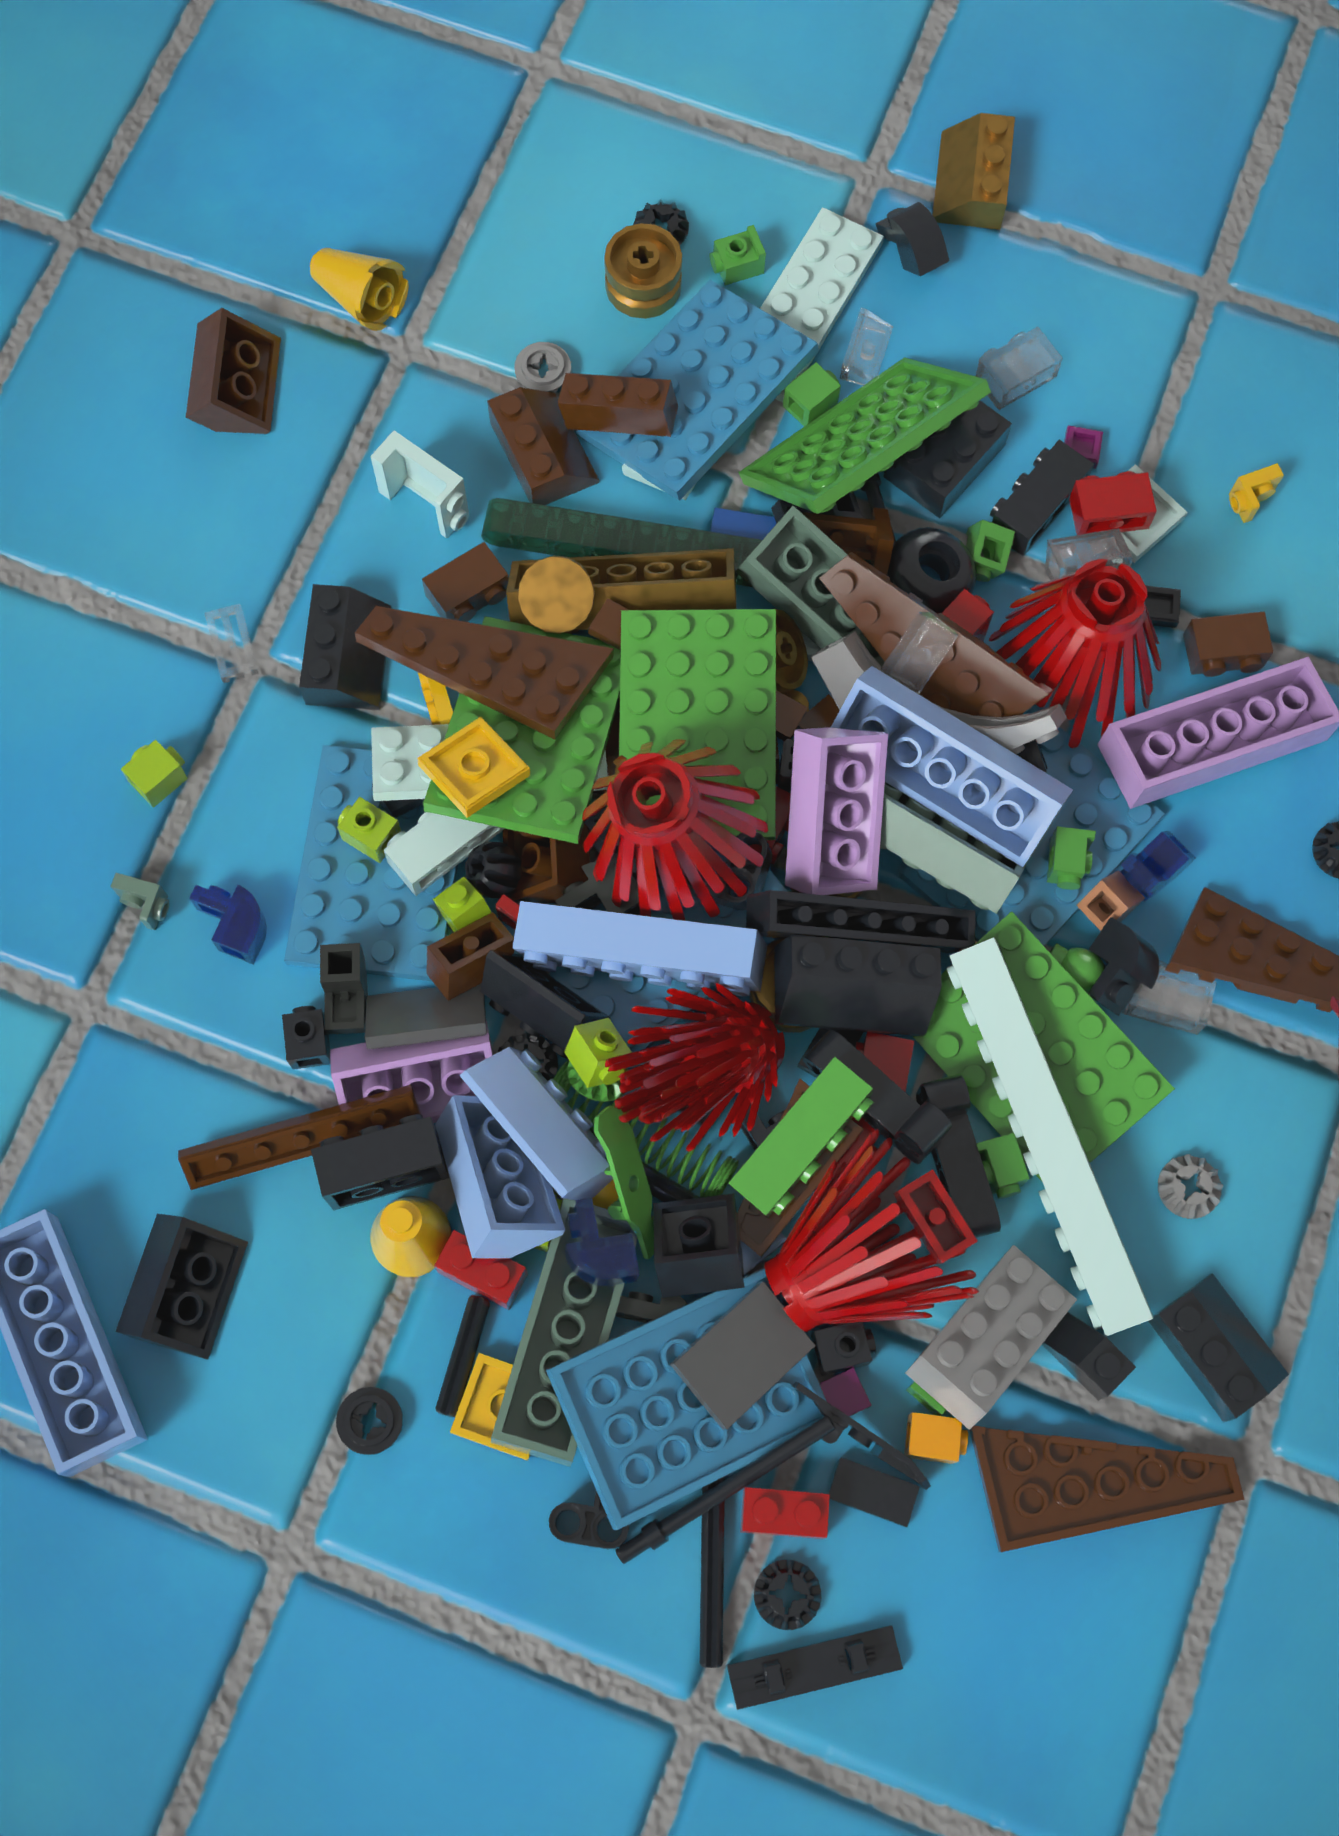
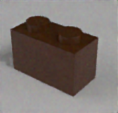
(467, 584)
(1228, 643)
(459, 959)

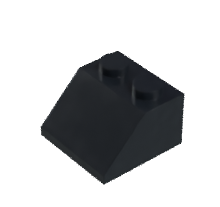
(697, 1245)

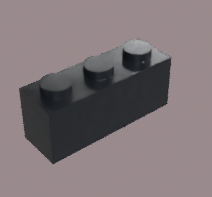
(1040, 495)

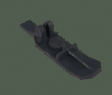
(865, 1437)

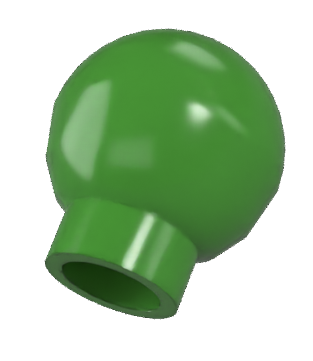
(1080, 964)

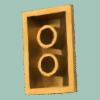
(974, 171)

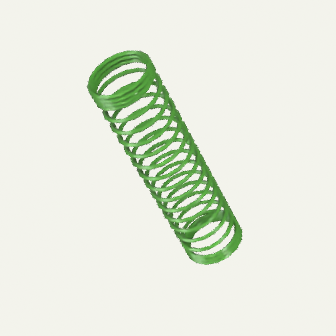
(718, 1183)

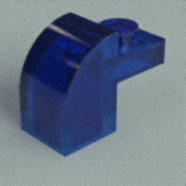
(1157, 864)
(241, 923)
(597, 1259)

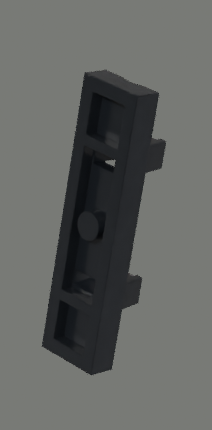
(814, 1667)

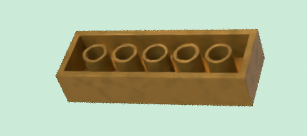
(648, 582)

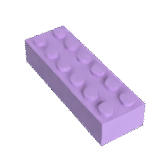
(1219, 732)

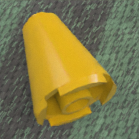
(362, 284)
(409, 1236)

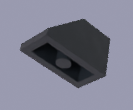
(1088, 1356)

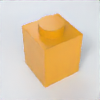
(935, 1438)

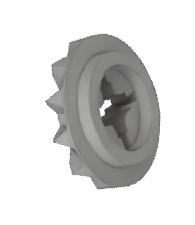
(530, 360)
(1172, 1190)

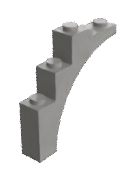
(848, 659)

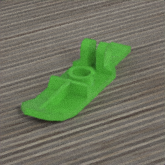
(628, 1175)

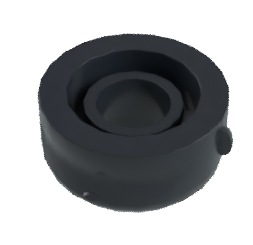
(943, 554)

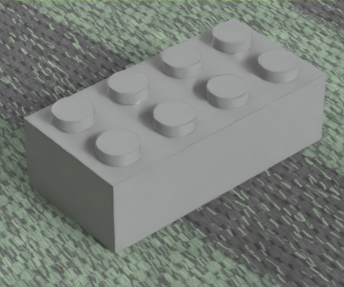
(991, 1337)

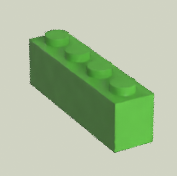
(802, 1137)

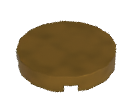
(556, 594)

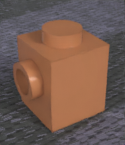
(1110, 898)

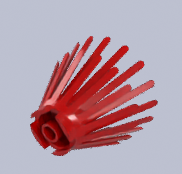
(1096, 617)
(672, 828)
(845, 1279)

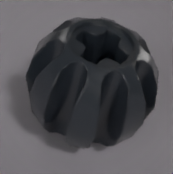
(493, 869)

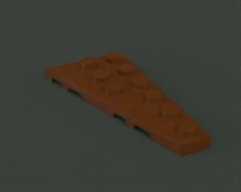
(511, 671)
(969, 675)
(1254, 954)
(1075, 1486)

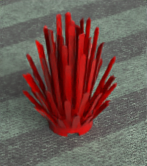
(703, 1066)

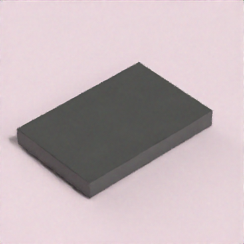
(423, 1017)
(742, 1355)

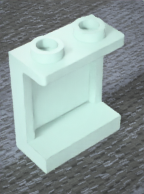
(403, 463)

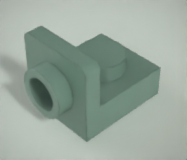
(137, 893)

